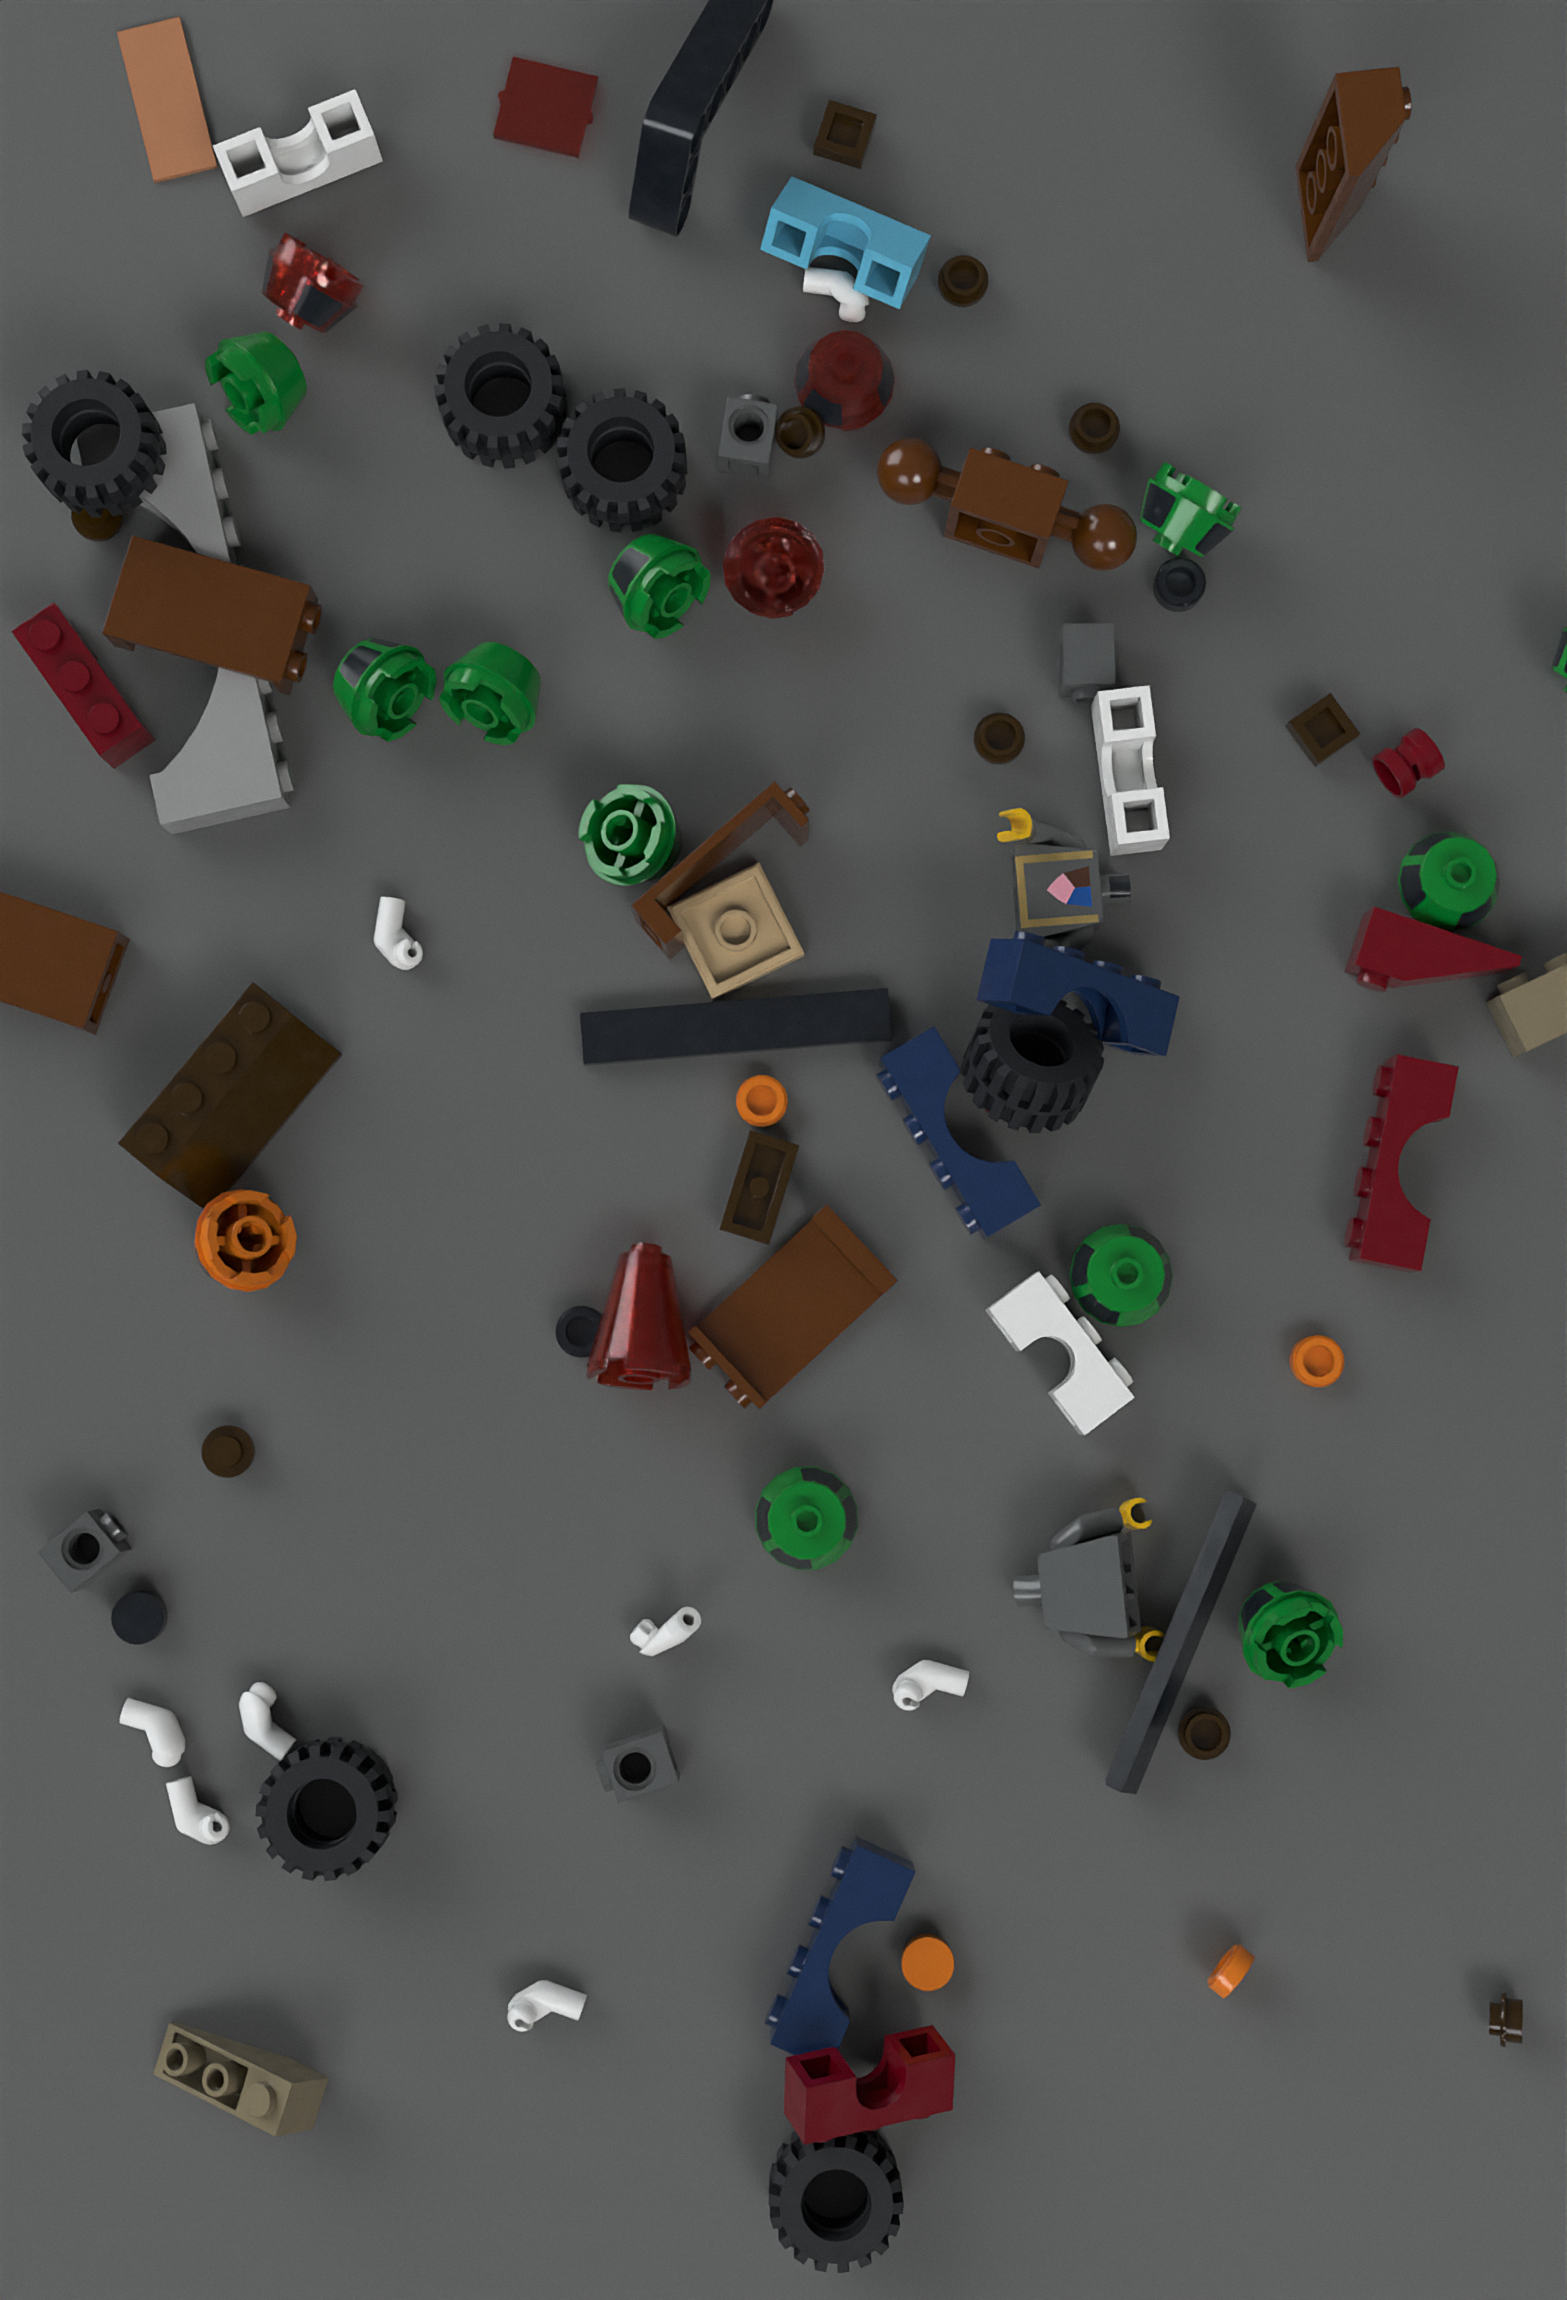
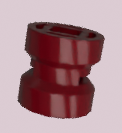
(1407, 763)

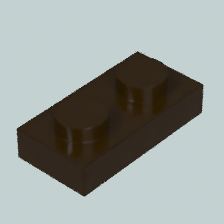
(759, 1187)

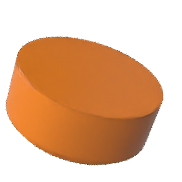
(761, 1101)
(1316, 1361)
(927, 1962)
(1230, 1970)

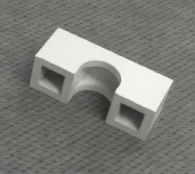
(326, 149)
(1125, 760)
(1093, 1385)

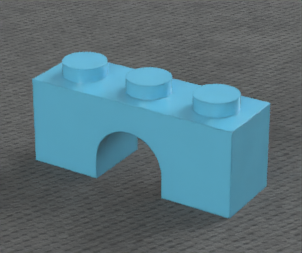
(818, 223)

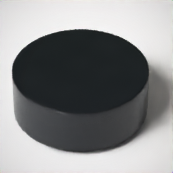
(1179, 584)
(577, 1330)
(139, 1617)

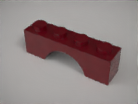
(1387, 1225)

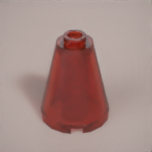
(641, 1325)

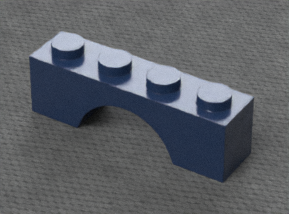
(1032, 980)
(989, 1191)
(867, 1890)

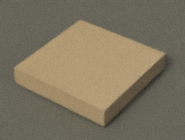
(736, 931)

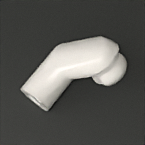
(840, 286)
(392, 938)
(673, 1632)
(924, 1679)
(258, 1722)
(161, 1729)
(193, 1817)
(540, 2000)

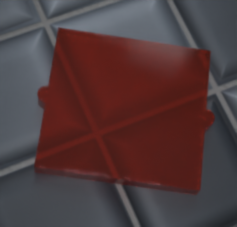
(545, 107)

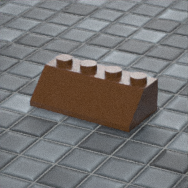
(1347, 150)

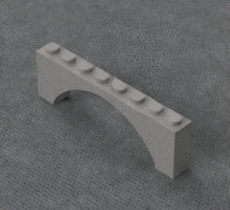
(232, 757)

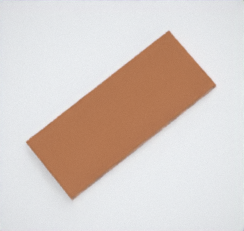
(167, 99)

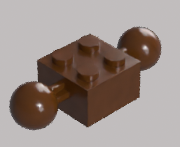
(1006, 505)

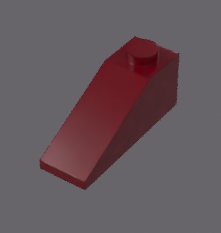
(1407, 952)

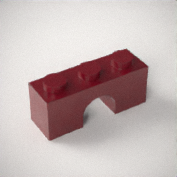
(83, 685)
(909, 2083)

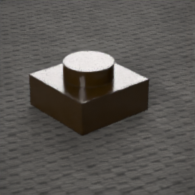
(845, 134)
(1322, 729)

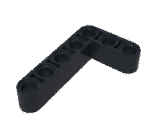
(686, 107)

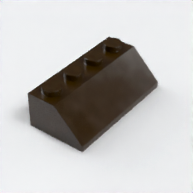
(230, 1097)

